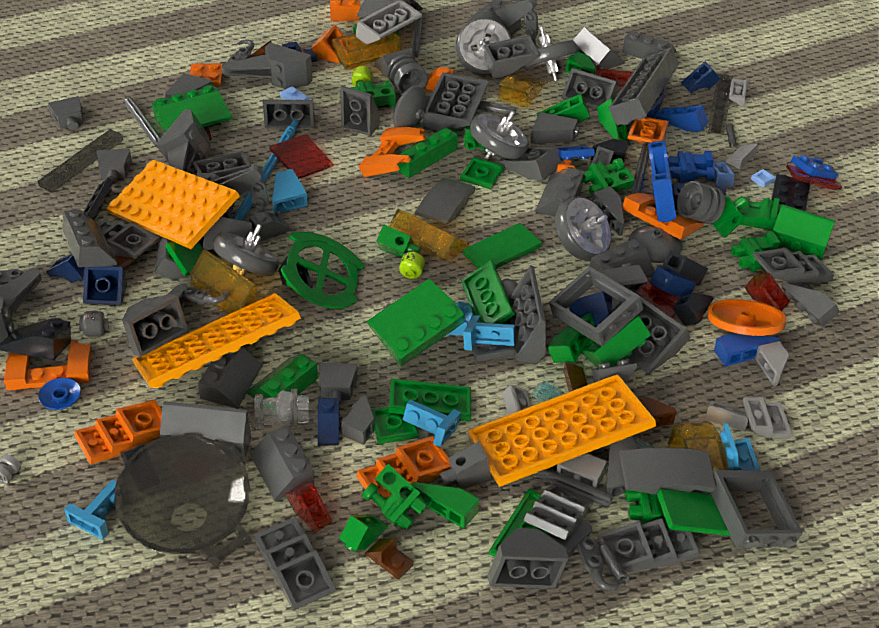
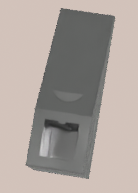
(611, 206)
(815, 303)

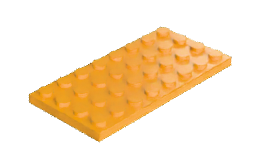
(173, 203)
(215, 339)
(561, 429)

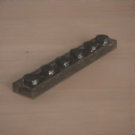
(720, 105)
(79, 161)

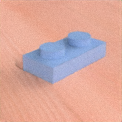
(293, 94)

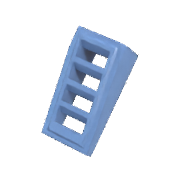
(723, 177)

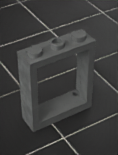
(613, 323)
(761, 481)

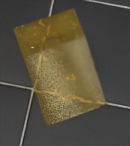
(519, 89)
(700, 437)

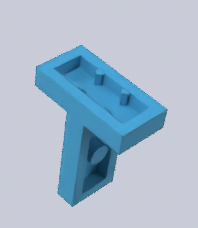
(487, 333)
(432, 421)
(93, 516)

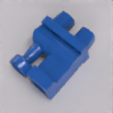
(689, 166)

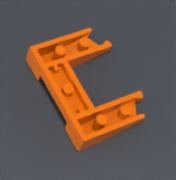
(383, 159)
(643, 206)
(20, 376)

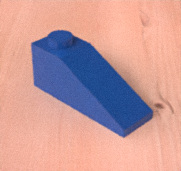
(686, 118)
(739, 347)

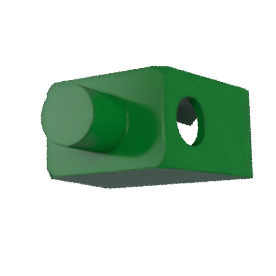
(731, 216)
(391, 239)

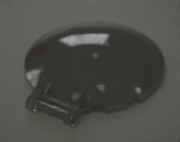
(184, 496)

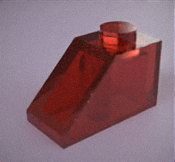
(766, 290)
(309, 506)

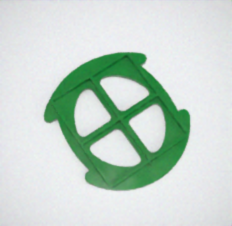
(316, 296)

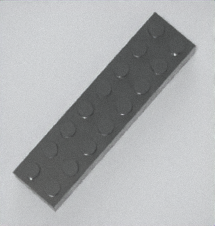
(643, 87)

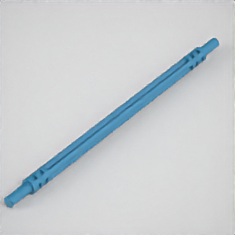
(267, 170)

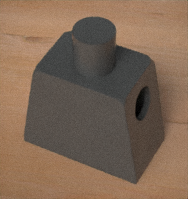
(67, 112)
(114, 163)
(337, 380)
(468, 467)

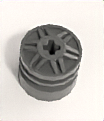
(406, 72)
(700, 202)

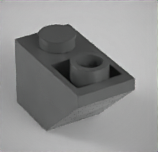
(623, 369)
(359, 422)

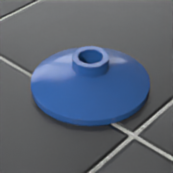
(59, 393)

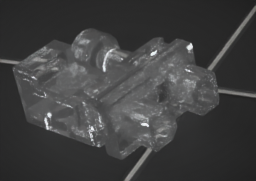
(281, 411)

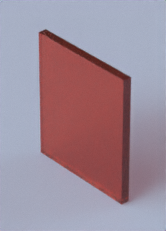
(301, 156)

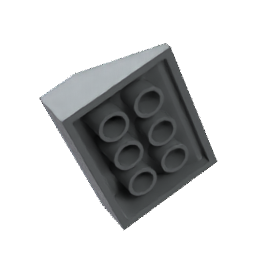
(453, 102)
(528, 320)
(665, 339)

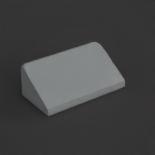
(738, 91)
(742, 155)
(516, 399)
(723, 414)

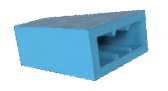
(288, 192)

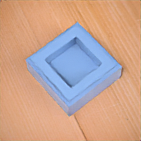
(763, 178)

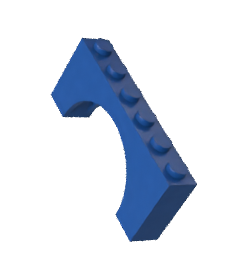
(662, 181)

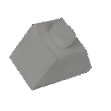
(772, 360)
(584, 469)

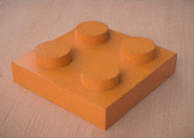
(209, 71)

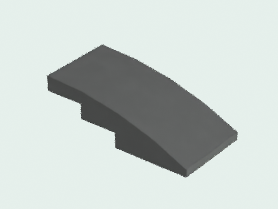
(445, 200)
(127, 239)
(793, 266)
(667, 468)
(558, 511)
(649, 545)
(294, 563)

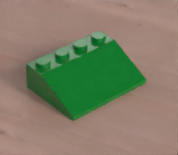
(205, 104)
(416, 321)

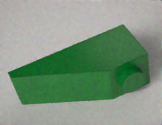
(571, 108)
(605, 118)
(569, 343)
(449, 502)

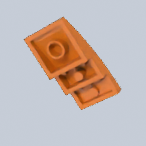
(118, 432)
(415, 462)

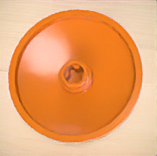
(746, 317)

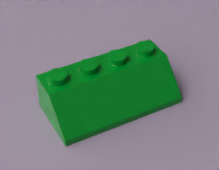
(428, 152)

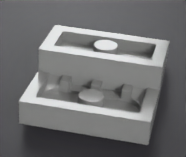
(767, 418)

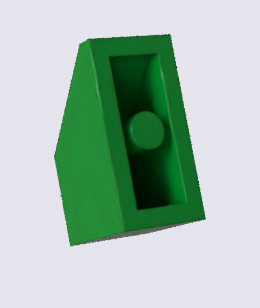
(580, 62)
(362, 531)

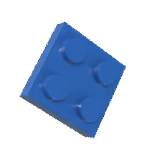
(580, 152)
(814, 167)

